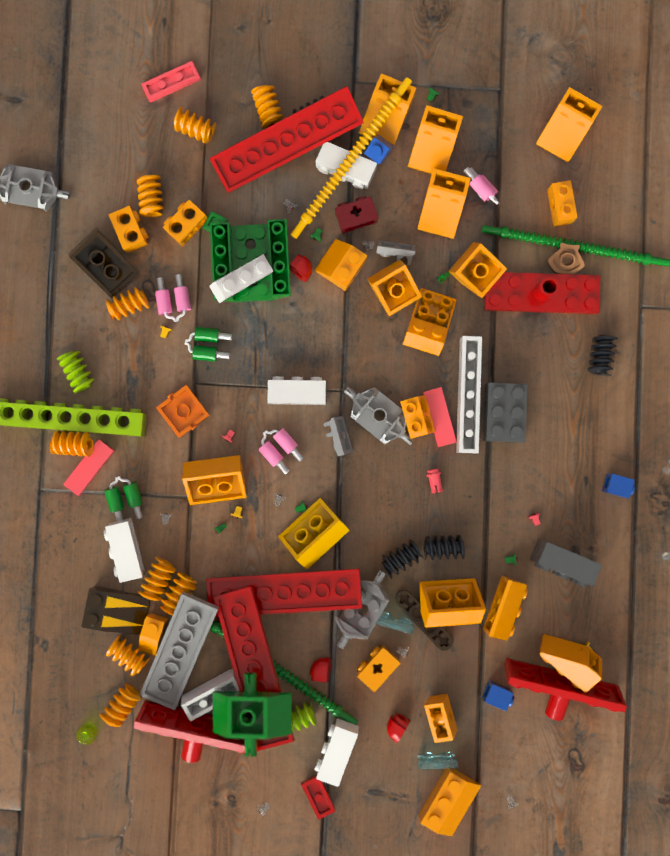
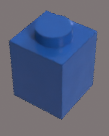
(379, 149)
(618, 485)
(498, 695)

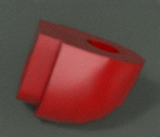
(301, 267)
(321, 670)
(396, 726)

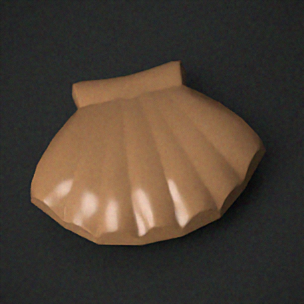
(566, 259)

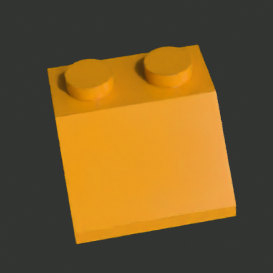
(341, 264)
(477, 269)
(394, 287)

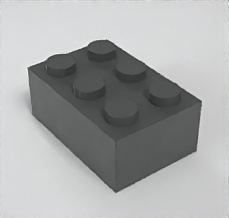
(505, 412)
(565, 563)

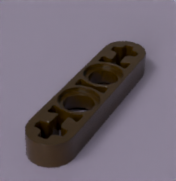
(419, 621)

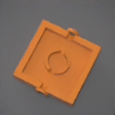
(182, 411)

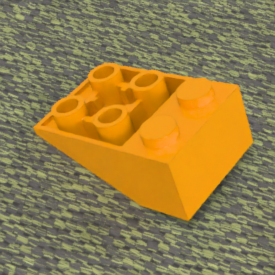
(569, 124)
(392, 127)
(435, 140)
(443, 203)
(430, 322)
(572, 660)

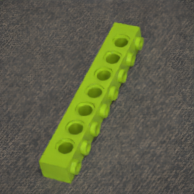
(136, 424)

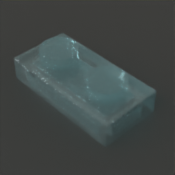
(402, 624)
(430, 761)

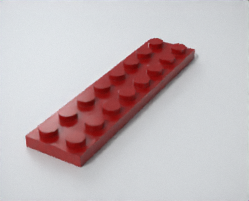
(287, 139)
(296, 590)
(249, 648)

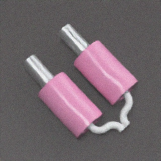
(481, 185)
(181, 296)
(273, 455)

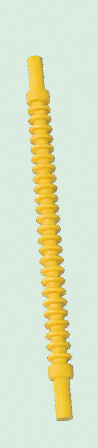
(394, 99)

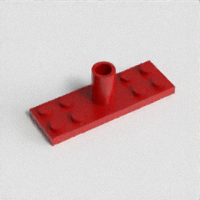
(525, 293)
(561, 689)
(176, 724)

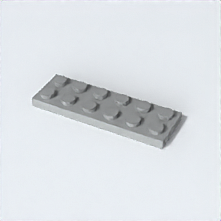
(179, 650)

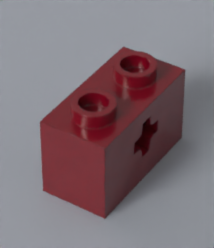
(348, 221)

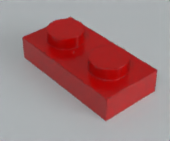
(318, 797)

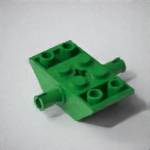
(269, 709)

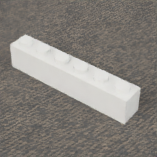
(469, 394)

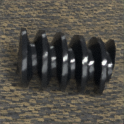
(601, 355)
(444, 546)
(401, 558)

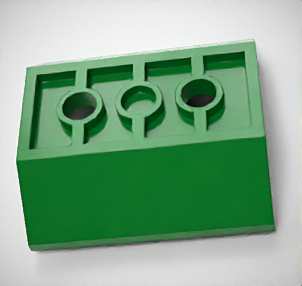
(230, 253)

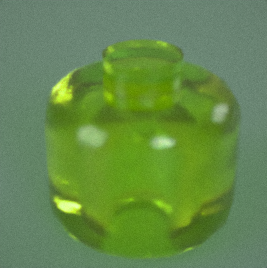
(86, 734)

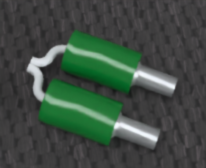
(207, 335)
(115, 501)

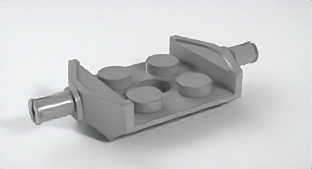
(41, 192)
(363, 413)
(352, 621)

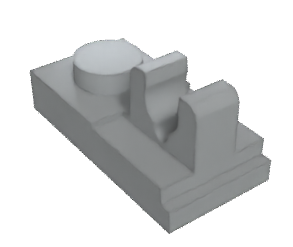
(387, 249)
(340, 435)

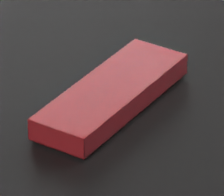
(171, 81)
(444, 431)
(88, 468)

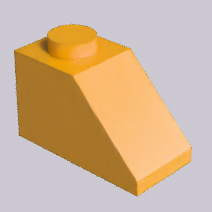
(152, 633)

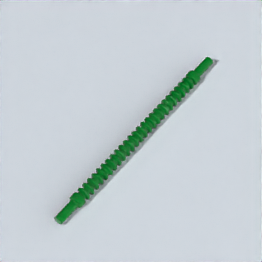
(645, 258)
(337, 710)

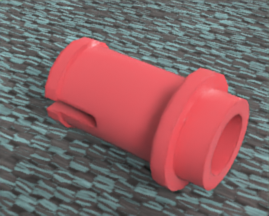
(435, 480)

